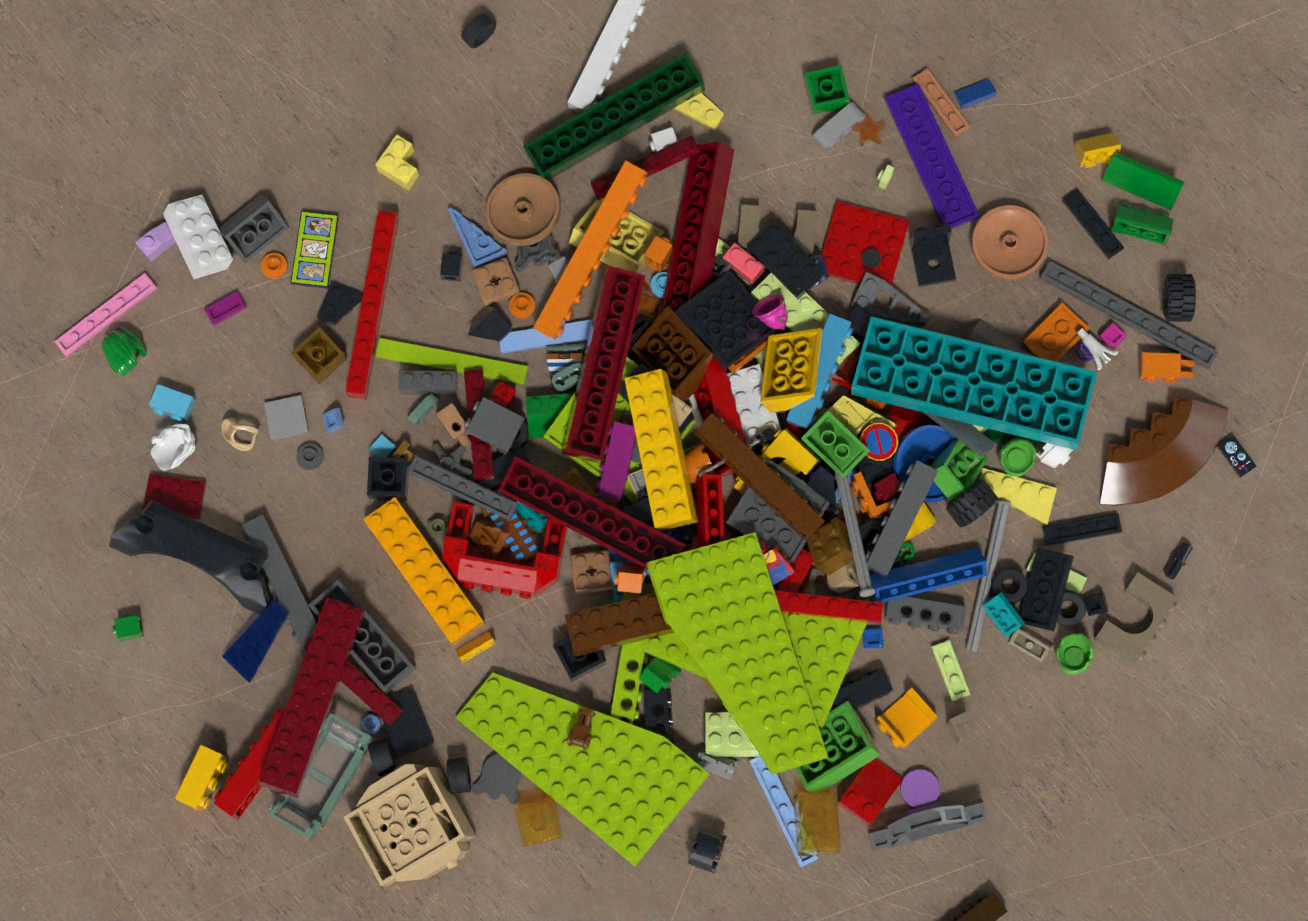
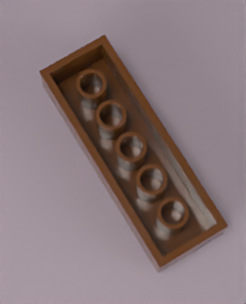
(616, 624)

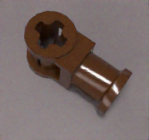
(581, 730)

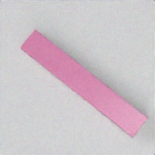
(105, 314)

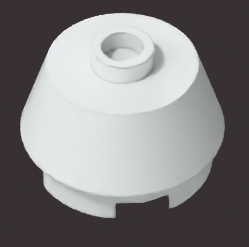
(1054, 455)

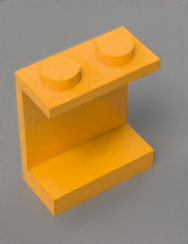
(906, 719)

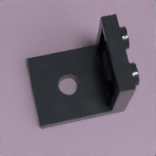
(929, 246)

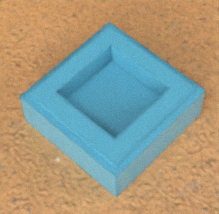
(382, 447)

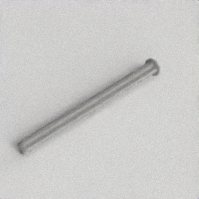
(854, 536)
(986, 582)

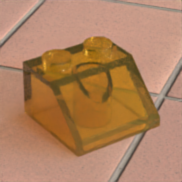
(538, 822)

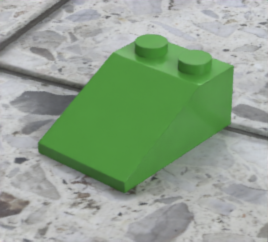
(835, 444)
(957, 469)

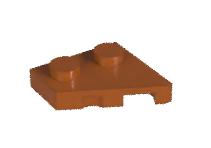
(489, 539)

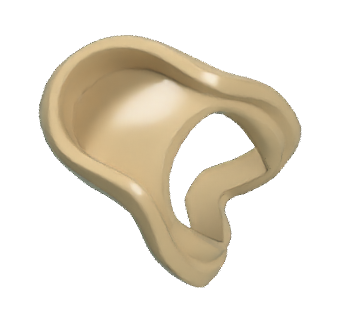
(230, 426)

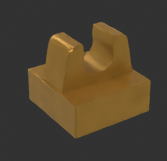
(403, 451)

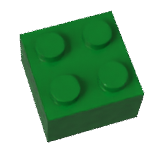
(826, 89)

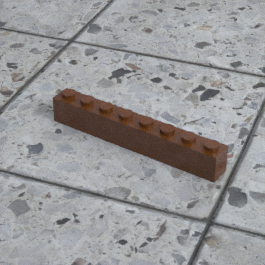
(759, 477)

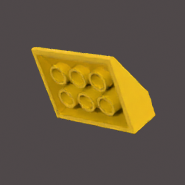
(790, 369)

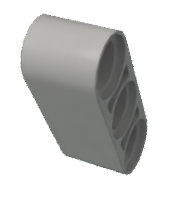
(839, 126)

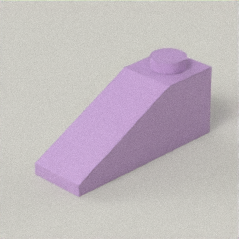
(156, 241)

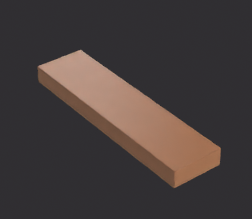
(941, 103)

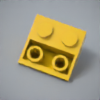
(1096, 149)

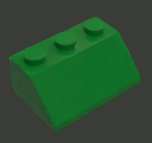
(1142, 224)
(543, 412)

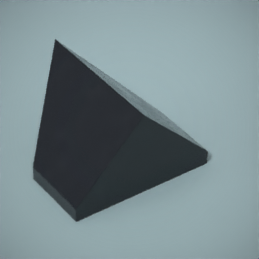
(489, 325)
(823, 484)

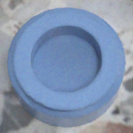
(370, 724)

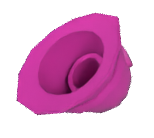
(772, 311)

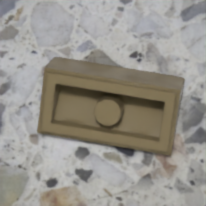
(1031, 643)

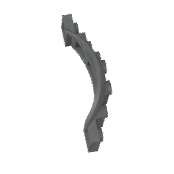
(926, 822)

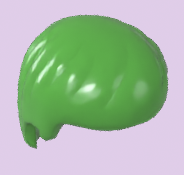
(1017, 456)
(1075, 653)

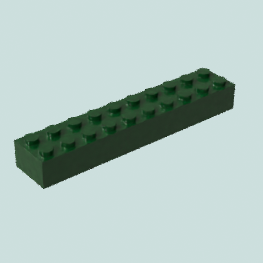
(614, 117)

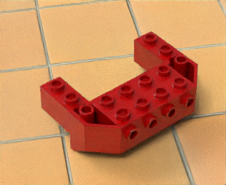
(475, 570)

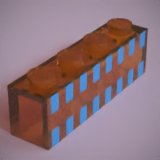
(519, 541)

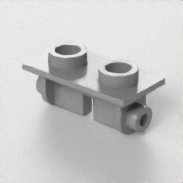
(717, 765)

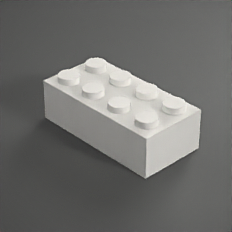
(197, 236)
(755, 418)

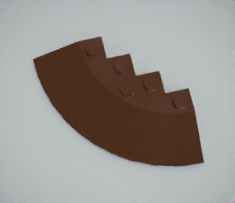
(1163, 455)

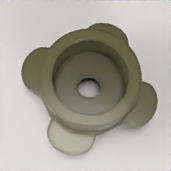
(432, 524)

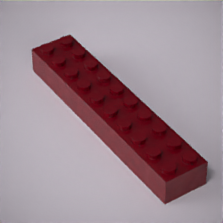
(698, 223)
(603, 364)
(587, 514)
(311, 697)

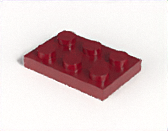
(177, 494)

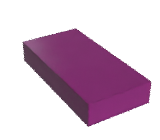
(225, 308)

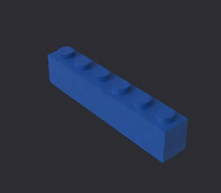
(929, 575)

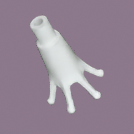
(1096, 348)

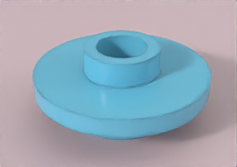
(658, 284)

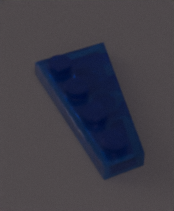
(253, 645)

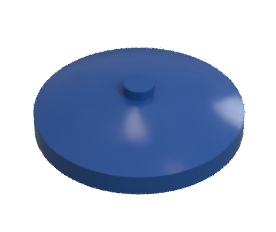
(925, 445)

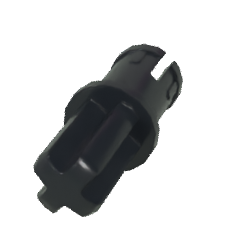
(1178, 560)

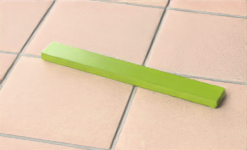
(451, 361)

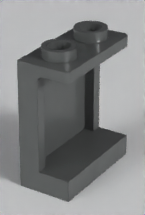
(494, 424)

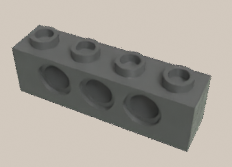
(955, 612)

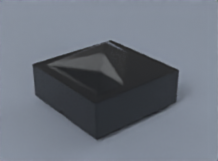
(1096, 604)

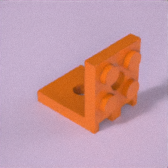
(866, 501)

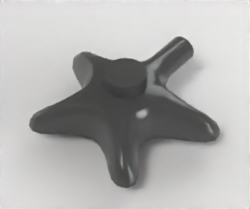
(452, 461)

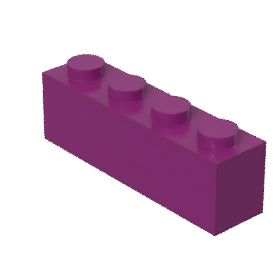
(617, 462)

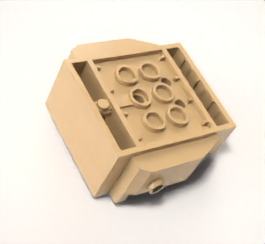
(421, 848)

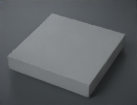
(286, 417)

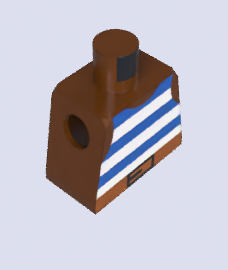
(558, 362)

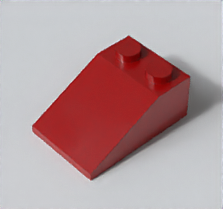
(870, 791)

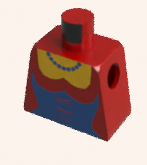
(777, 562)

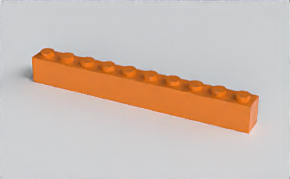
(590, 250)

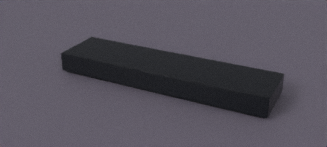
(1093, 224)
(1082, 529)

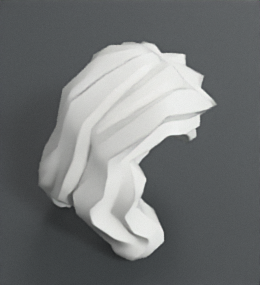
(172, 446)

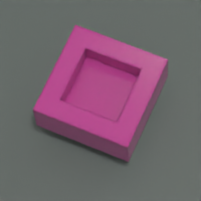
(1112, 336)

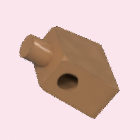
(450, 416)

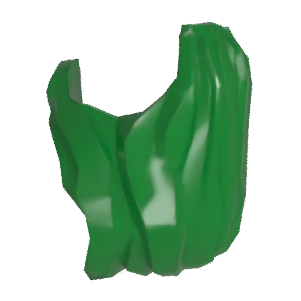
(120, 349)

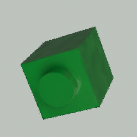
(128, 628)

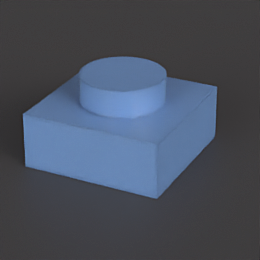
(333, 420)

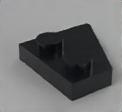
(338, 303)

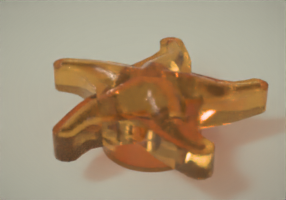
(869, 131)

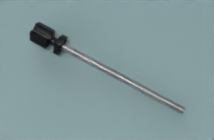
(768, 435)

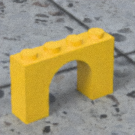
(788, 447)

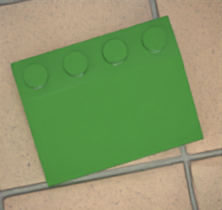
(847, 749)

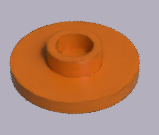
(274, 265)
(522, 305)

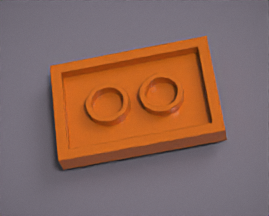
(1055, 334)

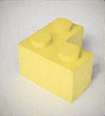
(394, 163)

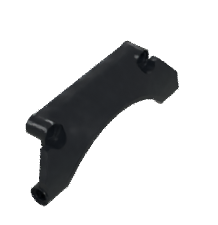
(214, 552)

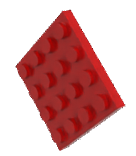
(859, 230)

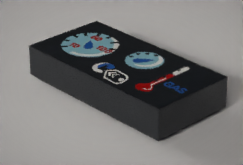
(1236, 456)

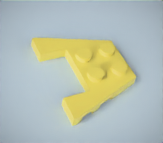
(855, 416)

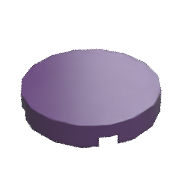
(920, 788)

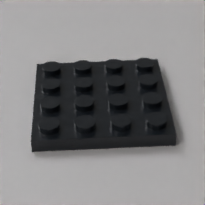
(725, 320)

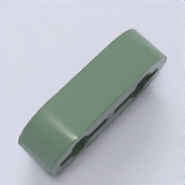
(567, 372)
(423, 409)

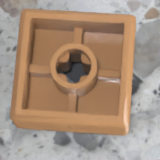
(489, 291)
(602, 578)

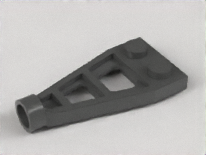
(866, 295)

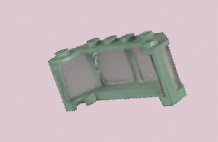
(328, 776)

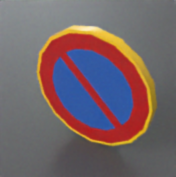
(880, 440)

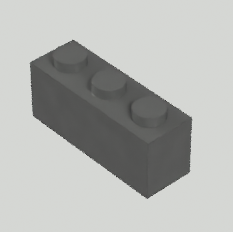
(428, 382)

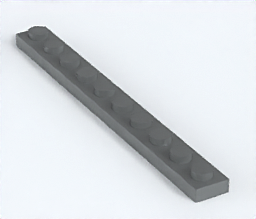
(1129, 315)

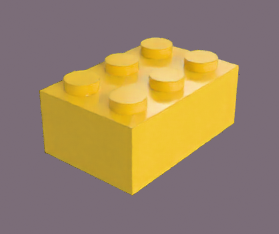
(202, 778)

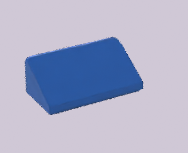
(975, 93)

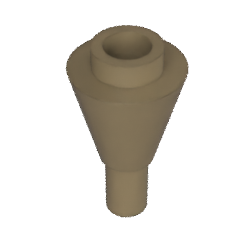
(810, 585)

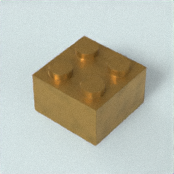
(318, 355)
(831, 547)

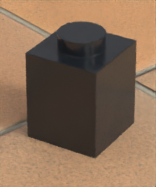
(451, 266)

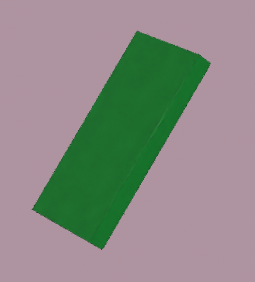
(1142, 181)

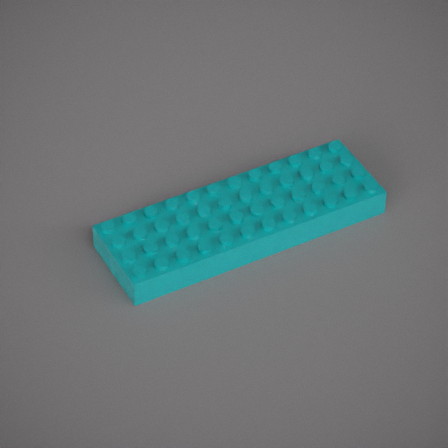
(974, 383)

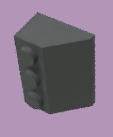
(253, 228)
(987, 335)

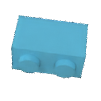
(171, 403)

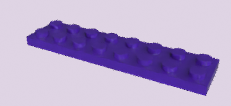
(931, 157)

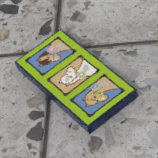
(314, 249)

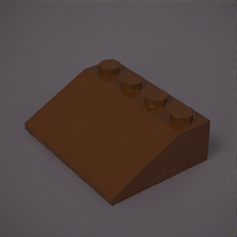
(676, 350)

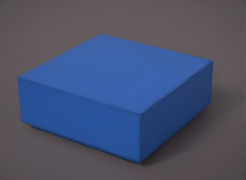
(873, 638)

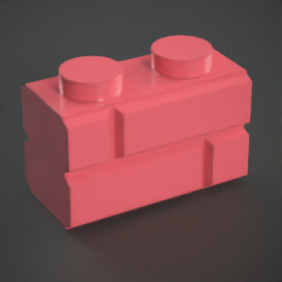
(744, 264)

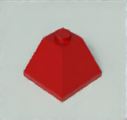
(906, 420)

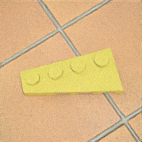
(702, 111)
(1025, 495)

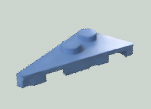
(478, 245)

